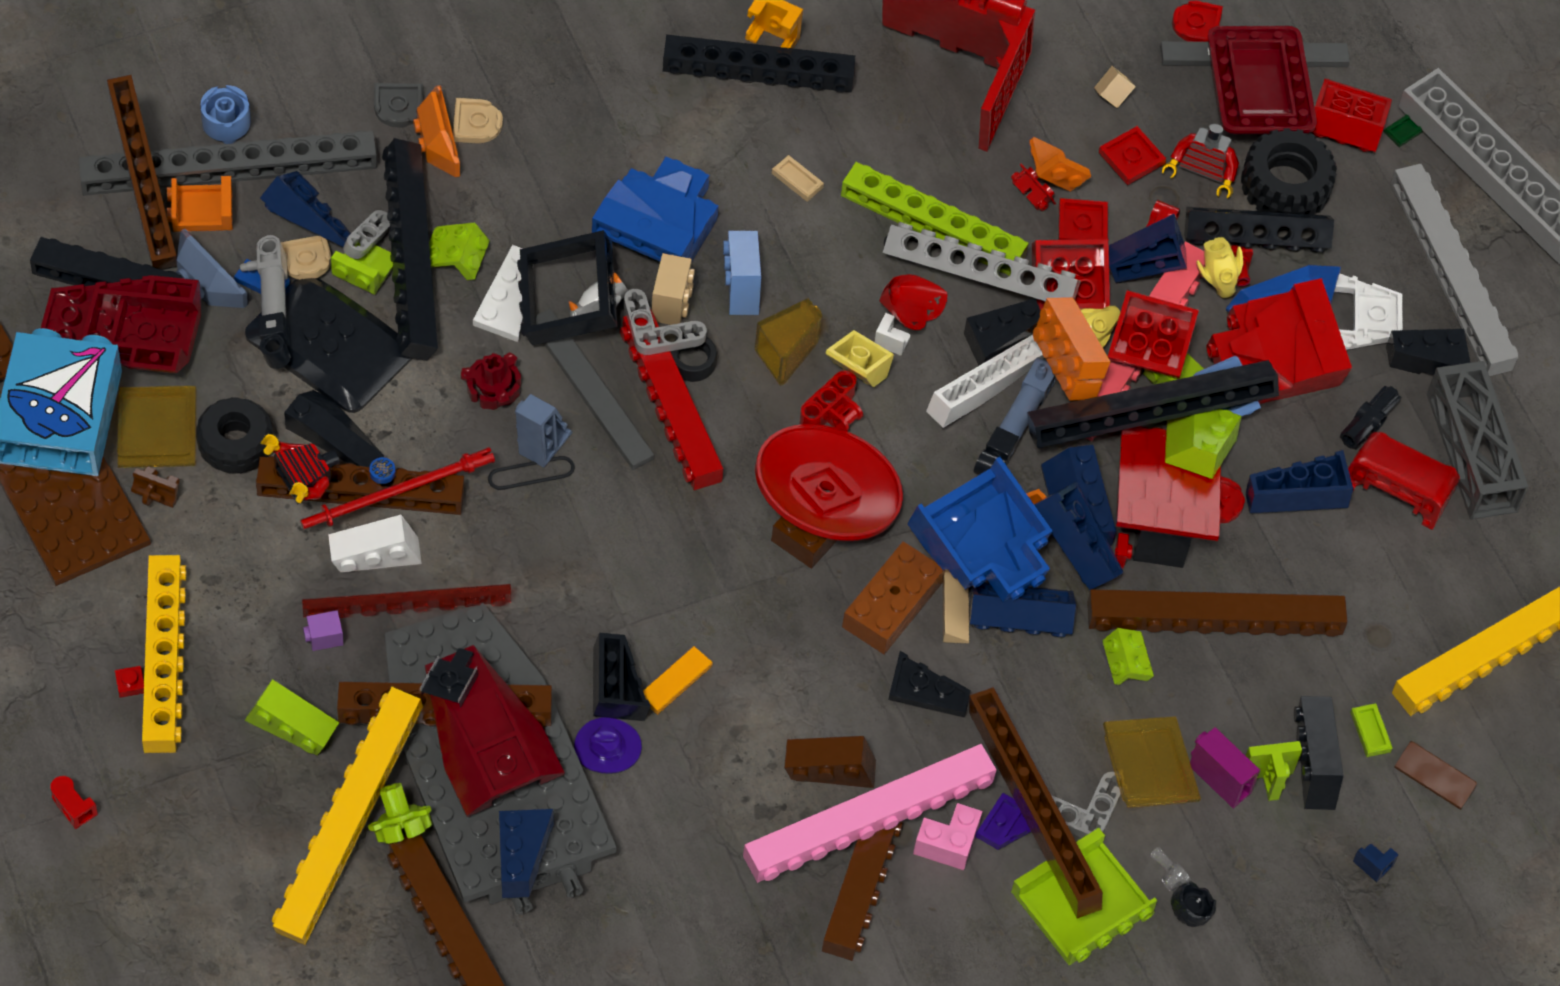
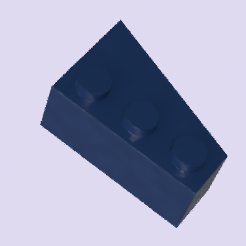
(1148, 251)
(522, 847)

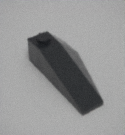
(329, 428)

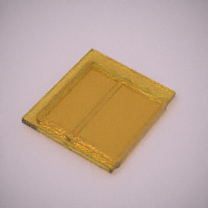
(156, 426)
(1150, 761)

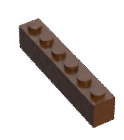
(859, 893)

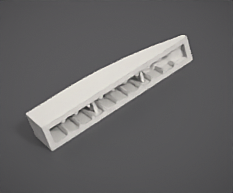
(983, 382)

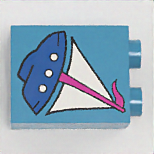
(58, 401)

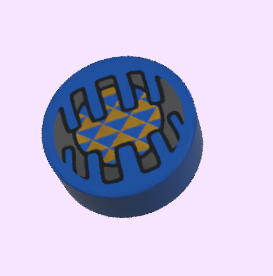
(382, 470)

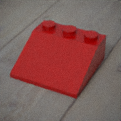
(1351, 115)
(1082, 257)
(1153, 334)

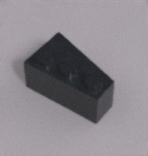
(1426, 349)
(615, 680)

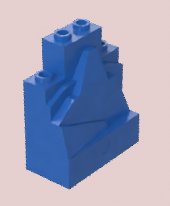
(659, 211)
(986, 533)

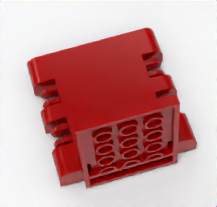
(987, 28)

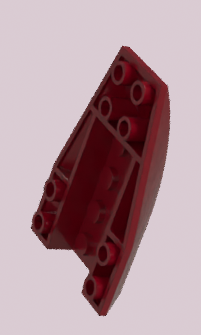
(491, 740)

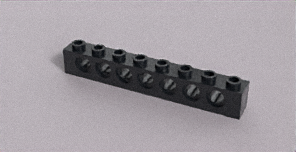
(758, 63)

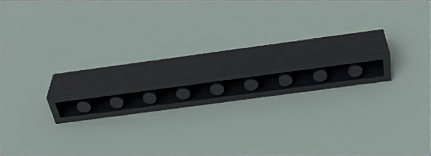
(410, 250)
(1153, 404)

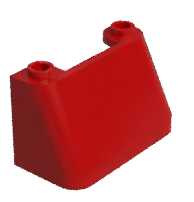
(1405, 475)

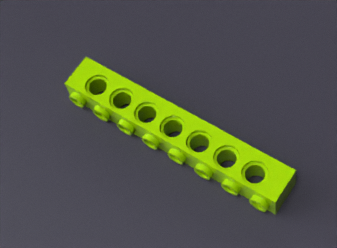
(876, 191)

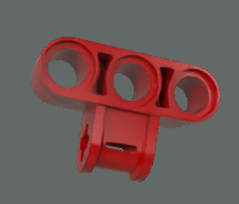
(841, 410)

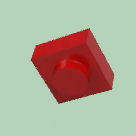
(1123, 549)
(129, 681)

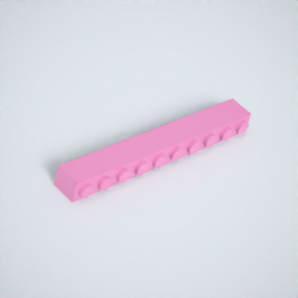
(869, 813)

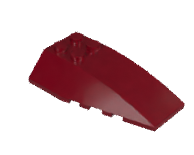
(147, 318)

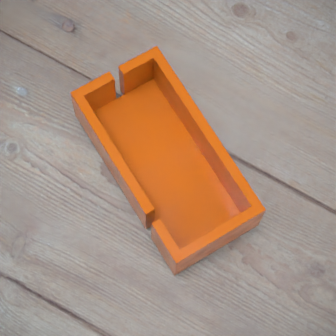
(1071, 348)

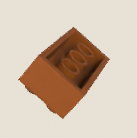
(893, 598)

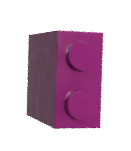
(1223, 767)

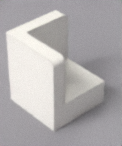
(890, 337)

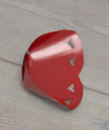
(911, 300)

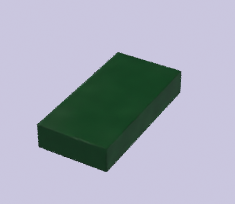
(1403, 131)

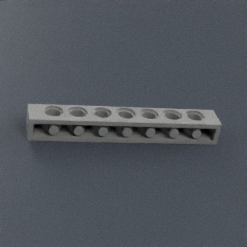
(897, 246)

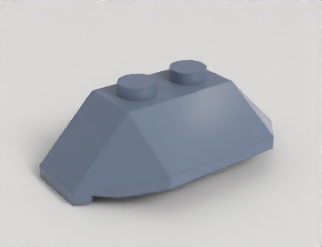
(216, 285)

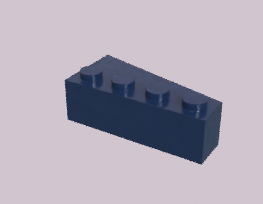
(1303, 486)
(1080, 535)

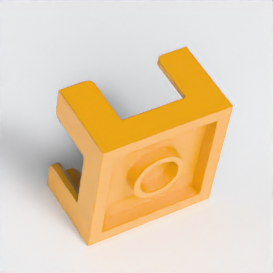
(775, 18)

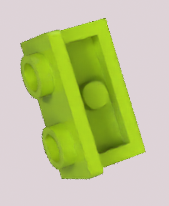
(1127, 656)

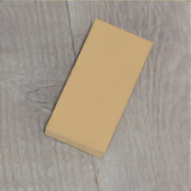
(797, 178)

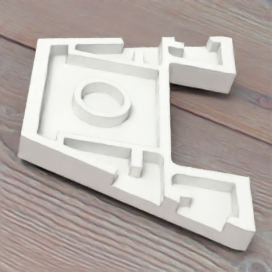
(1374, 312)

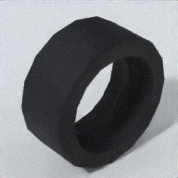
(697, 373)

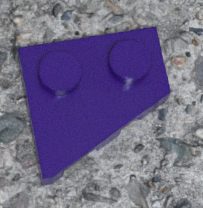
(1003, 824)

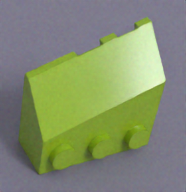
(1201, 440)

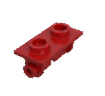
(1040, 194)

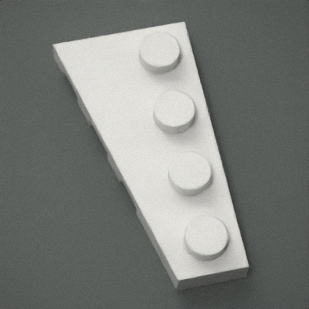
(500, 307)

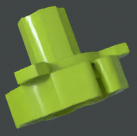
(399, 816)

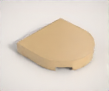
(476, 121)
(307, 257)

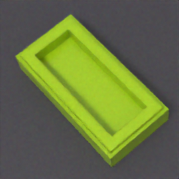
(1371, 730)

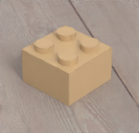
(672, 289)

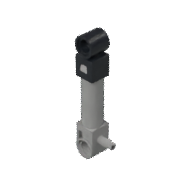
(273, 325)

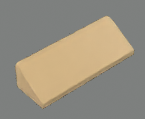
(955, 610)

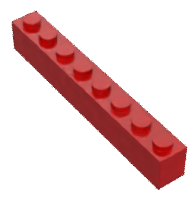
(676, 411)

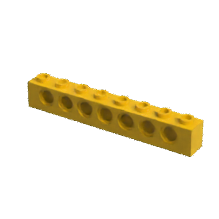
(163, 737)

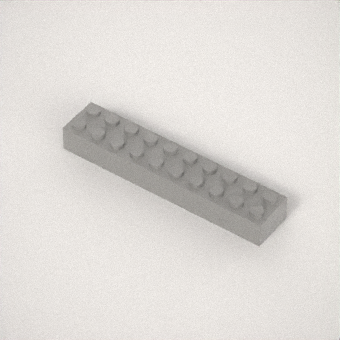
(1487, 156)

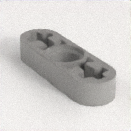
(365, 241)

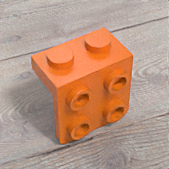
(1055, 167)

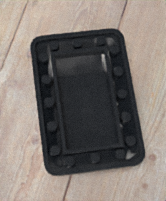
(336, 344)

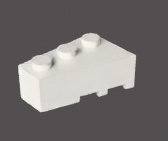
(375, 546)

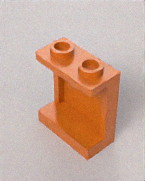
(200, 206)

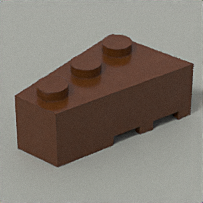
(831, 761)

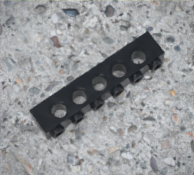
(1319, 240)

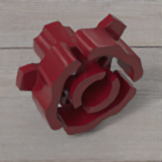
(493, 377)

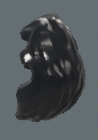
(1193, 904)

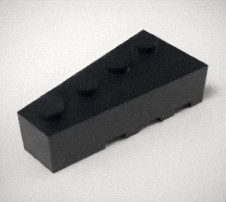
(1320, 752)

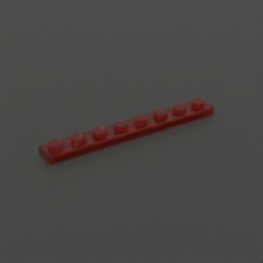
(417, 600)

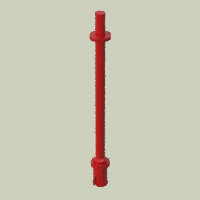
(466, 464)

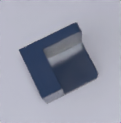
(1374, 862)

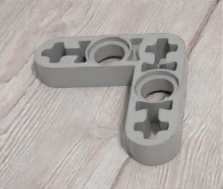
(650, 333)
(1084, 817)

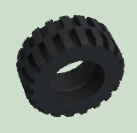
(1295, 151)

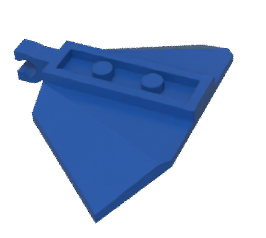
(1286, 281)

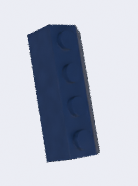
(1081, 466)
(1034, 611)

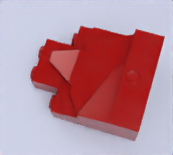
(1291, 332)

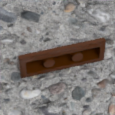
(1436, 775)

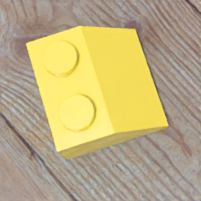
(861, 357)

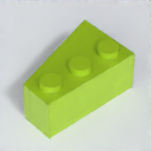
(292, 718)

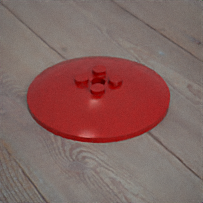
(815, 457)

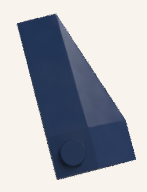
(296, 201)

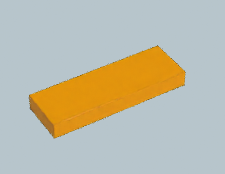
(676, 679)

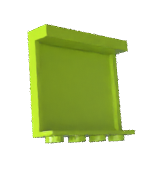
(1076, 937)

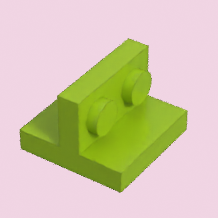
(1275, 764)

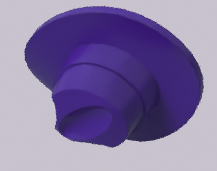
(607, 745)

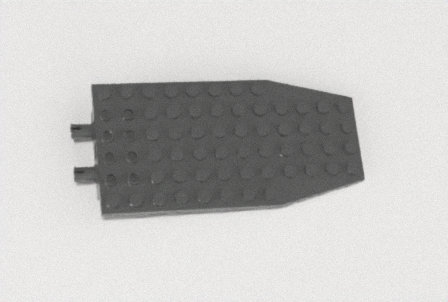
(474, 841)

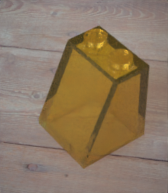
(788, 338)

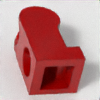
(70, 803)

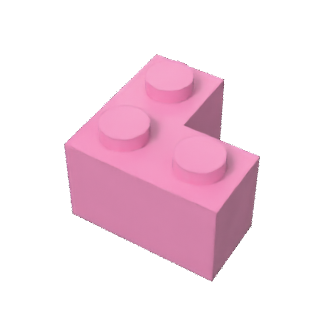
(951, 842)

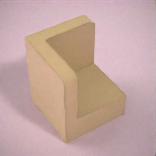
(1114, 87)

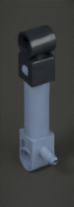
(1006, 436)

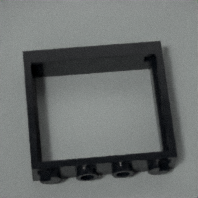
(578, 324)

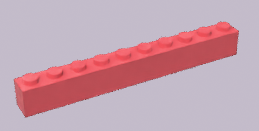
(1172, 287)

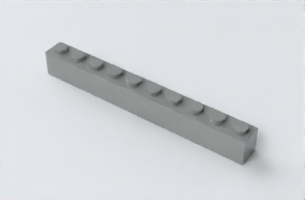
(1453, 269)

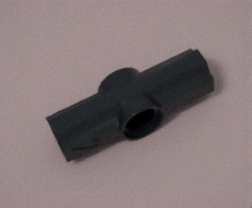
(1370, 417)

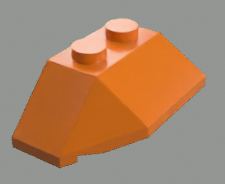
(436, 133)

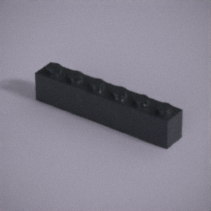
(82, 266)

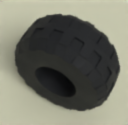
(228, 416)

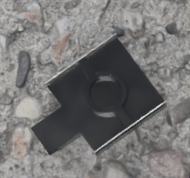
(451, 679)

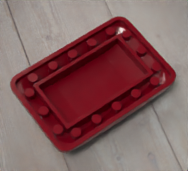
(1261, 79)

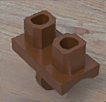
(155, 488)

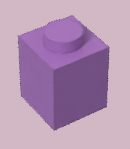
(323, 630)

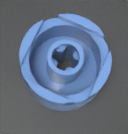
(225, 113)

